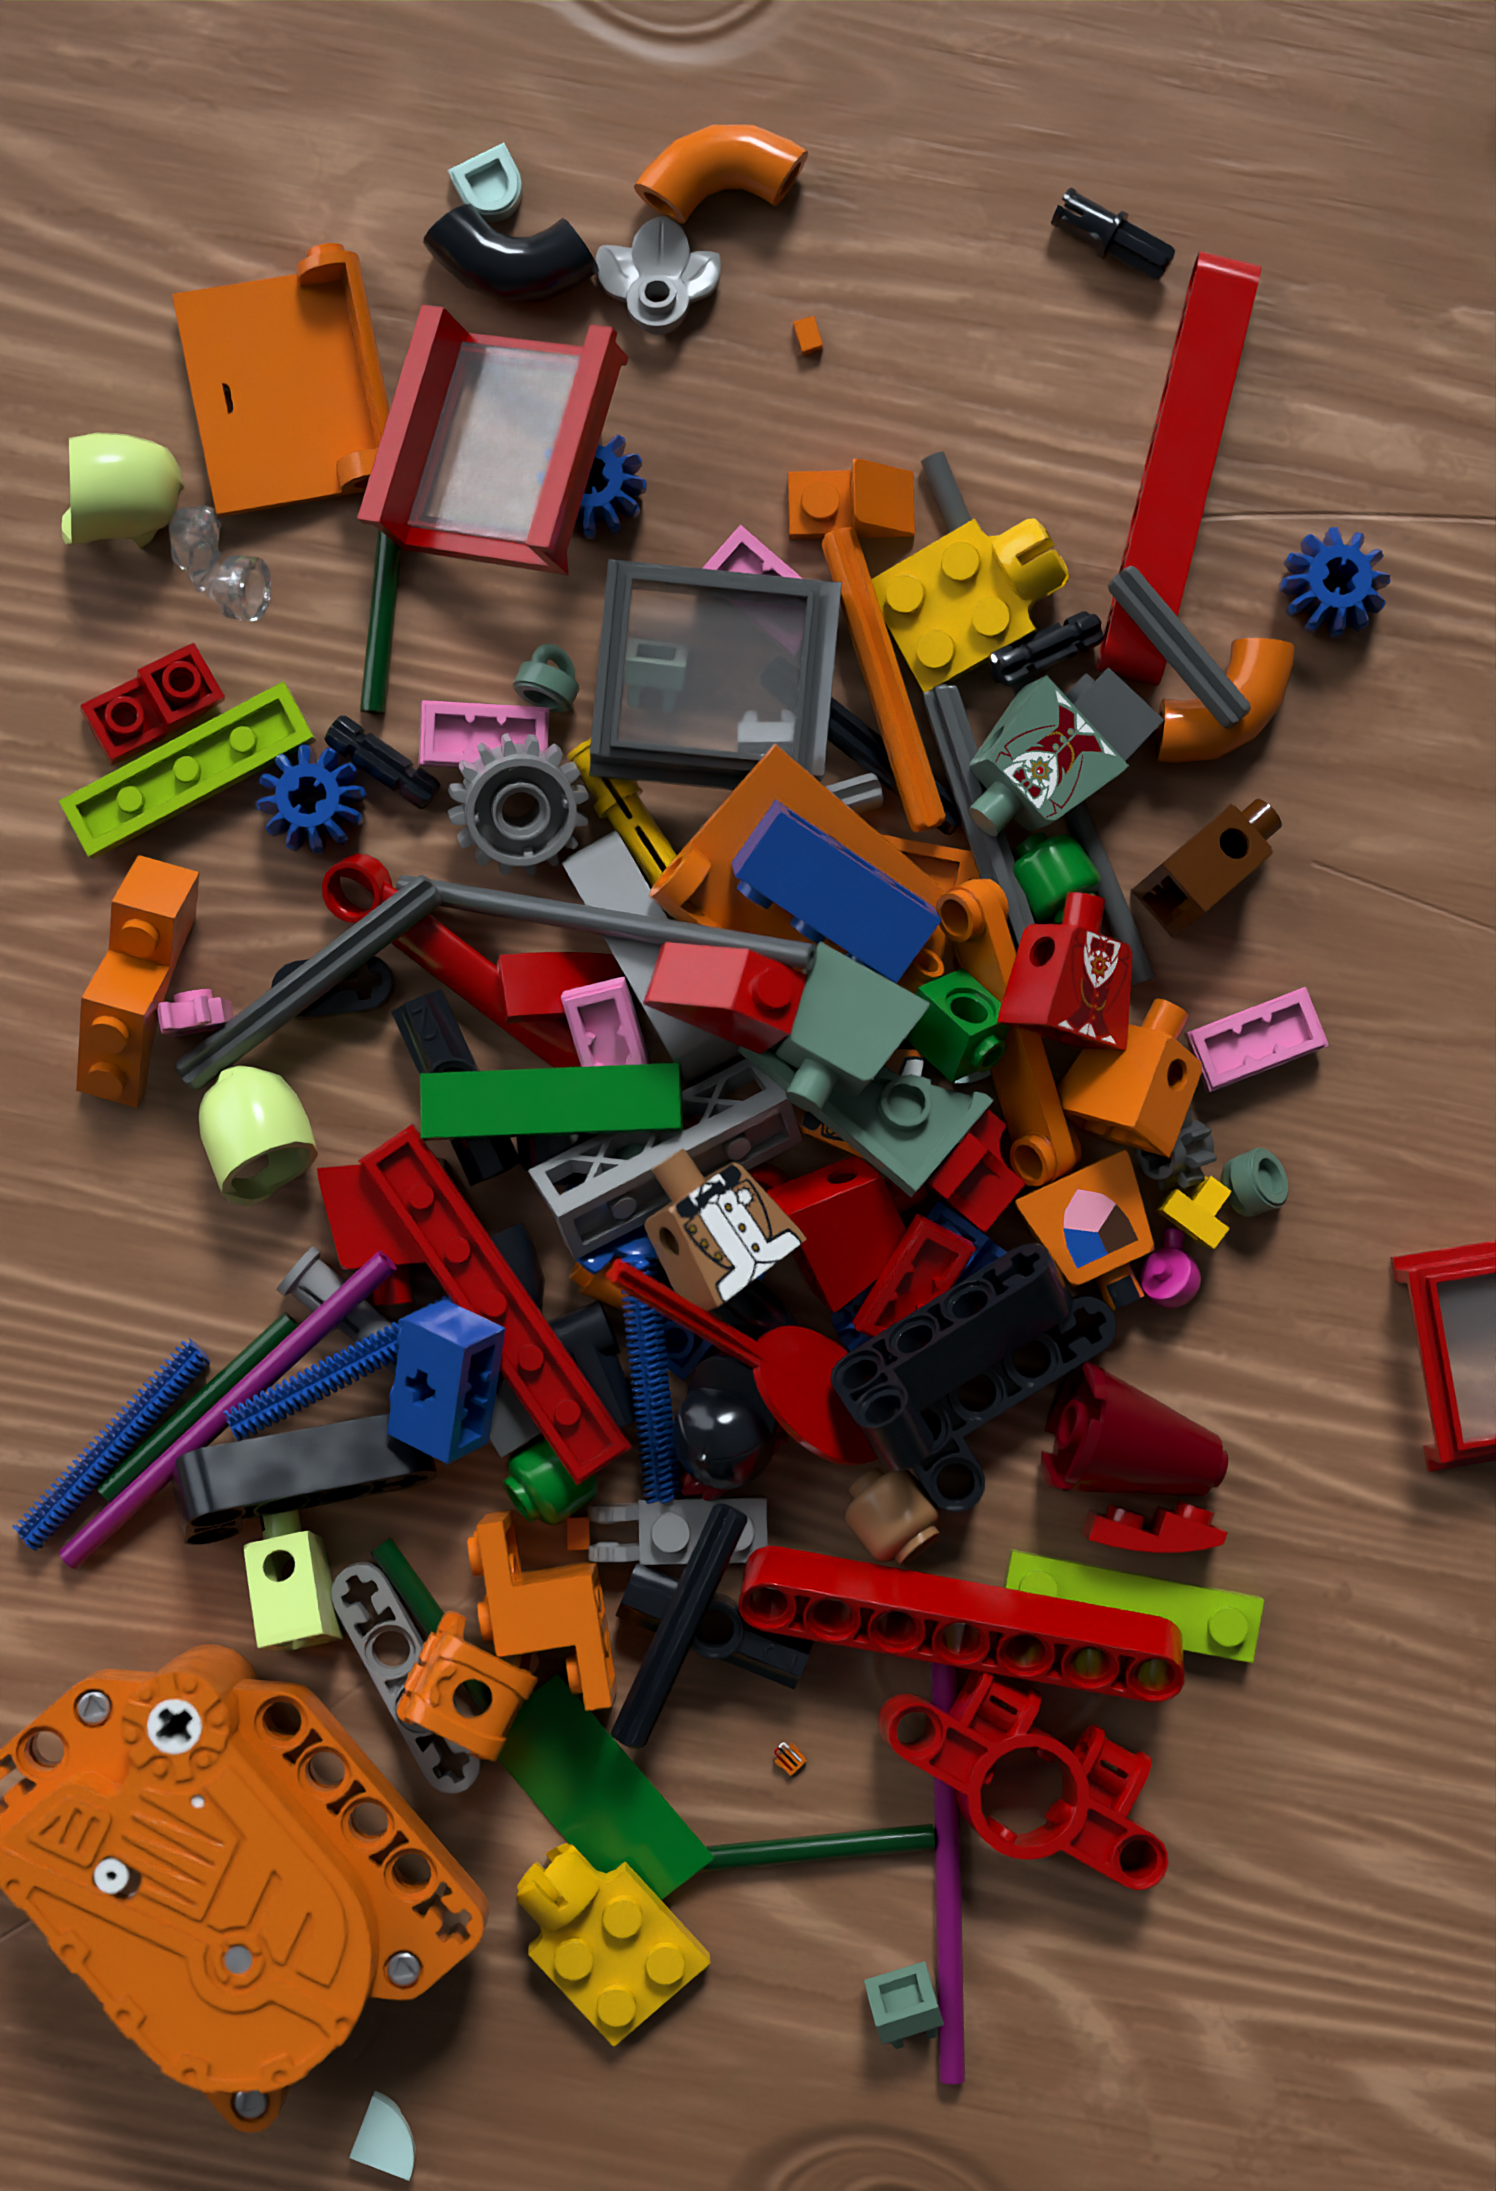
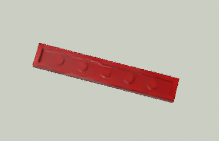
(485, 1284)

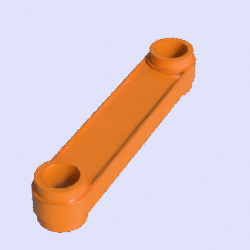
(1041, 1141)

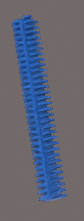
(320, 1380)
(652, 1389)
(113, 1445)

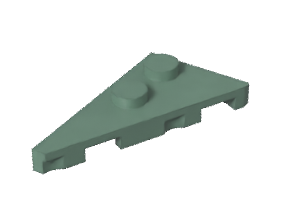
(894, 1122)

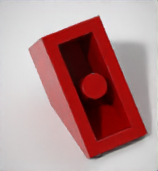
(727, 992)

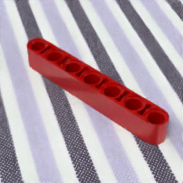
(1182, 452)
(1067, 1644)

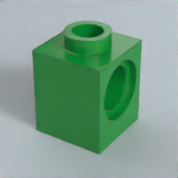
(959, 1026)

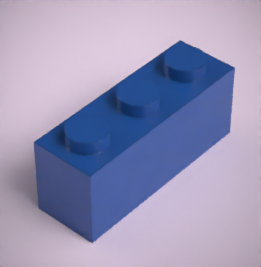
(833, 893)

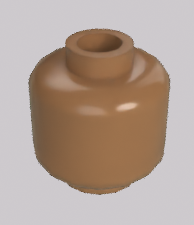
(892, 1515)

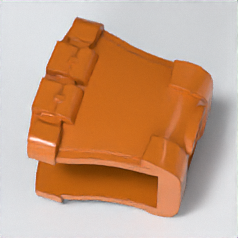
(445, 1665)

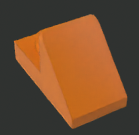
(868, 498)

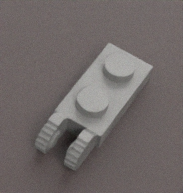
(673, 1528)

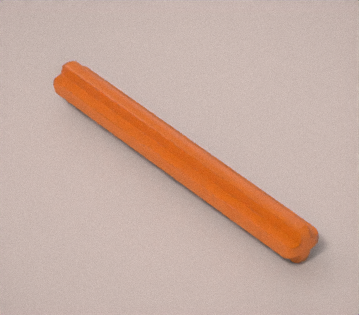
(883, 680)

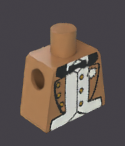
(716, 1230)

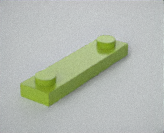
(187, 770)
(1208, 1617)

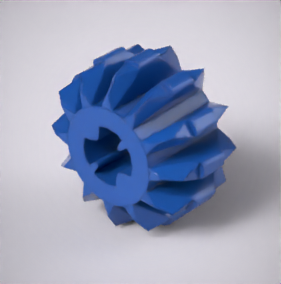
(619, 485)
(1343, 605)
(294, 787)

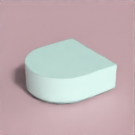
(489, 183)

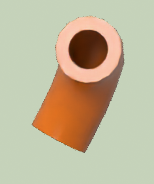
(720, 160)
(1260, 672)

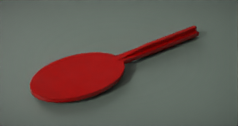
(788, 1366)

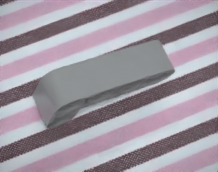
(611, 880)

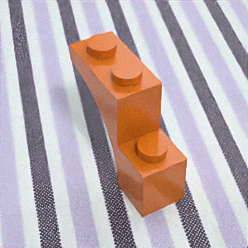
(121, 1002)

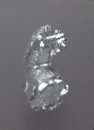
(237, 585)

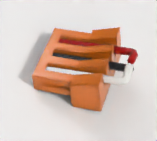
(790, 1758)

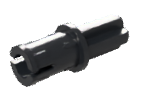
(1113, 235)

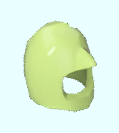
(119, 488)
(253, 1116)

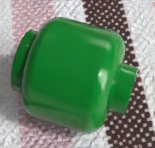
(1049, 871)
(543, 1486)

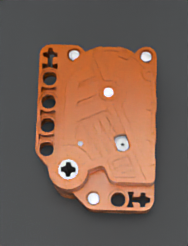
(219, 1878)

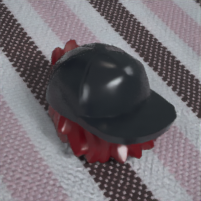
(723, 1429)

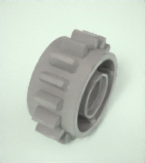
(524, 838)

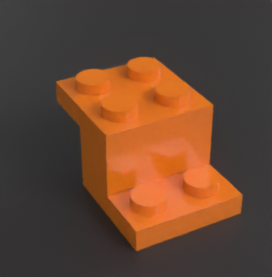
(543, 1609)

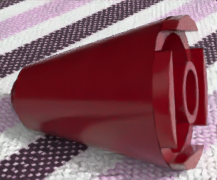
(1126, 1441)

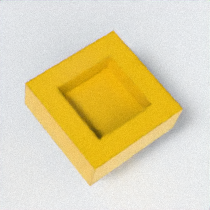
(1197, 1211)

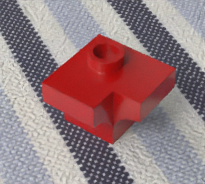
(975, 1177)

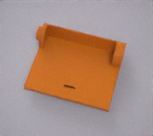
(299, 383)
(701, 880)

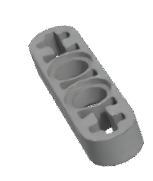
(391, 1679)

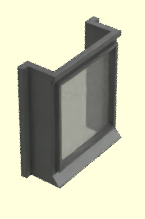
(711, 673)

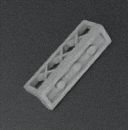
(626, 1192)

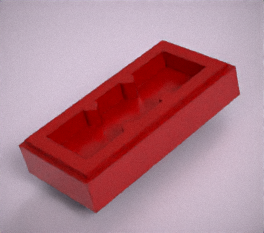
(918, 1271)

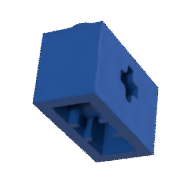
(445, 1381)

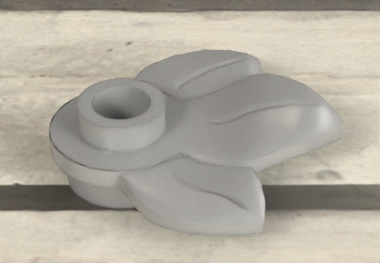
(658, 267)

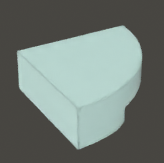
(385, 2139)

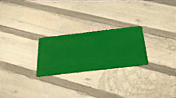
(597, 1791)

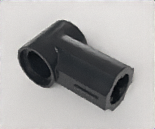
(594, 1349)

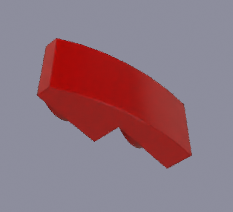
(152, 704)
(535, 981)
(1170, 1532)

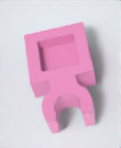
(193, 1013)

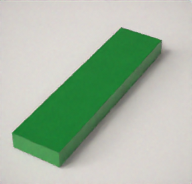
(551, 1101)

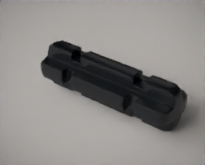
(1046, 648)
(382, 762)

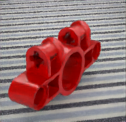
(1095, 1800)

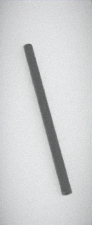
(616, 923)

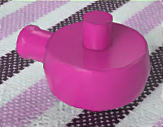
(1170, 1274)

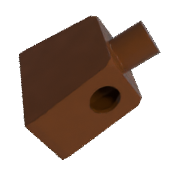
(1208, 865)

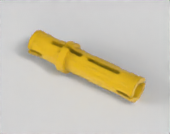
(627, 828)

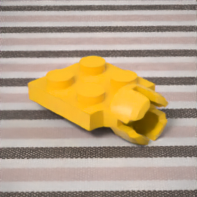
(967, 597)
(607, 1940)

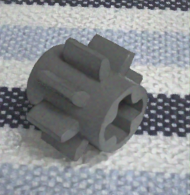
(1182, 1168)

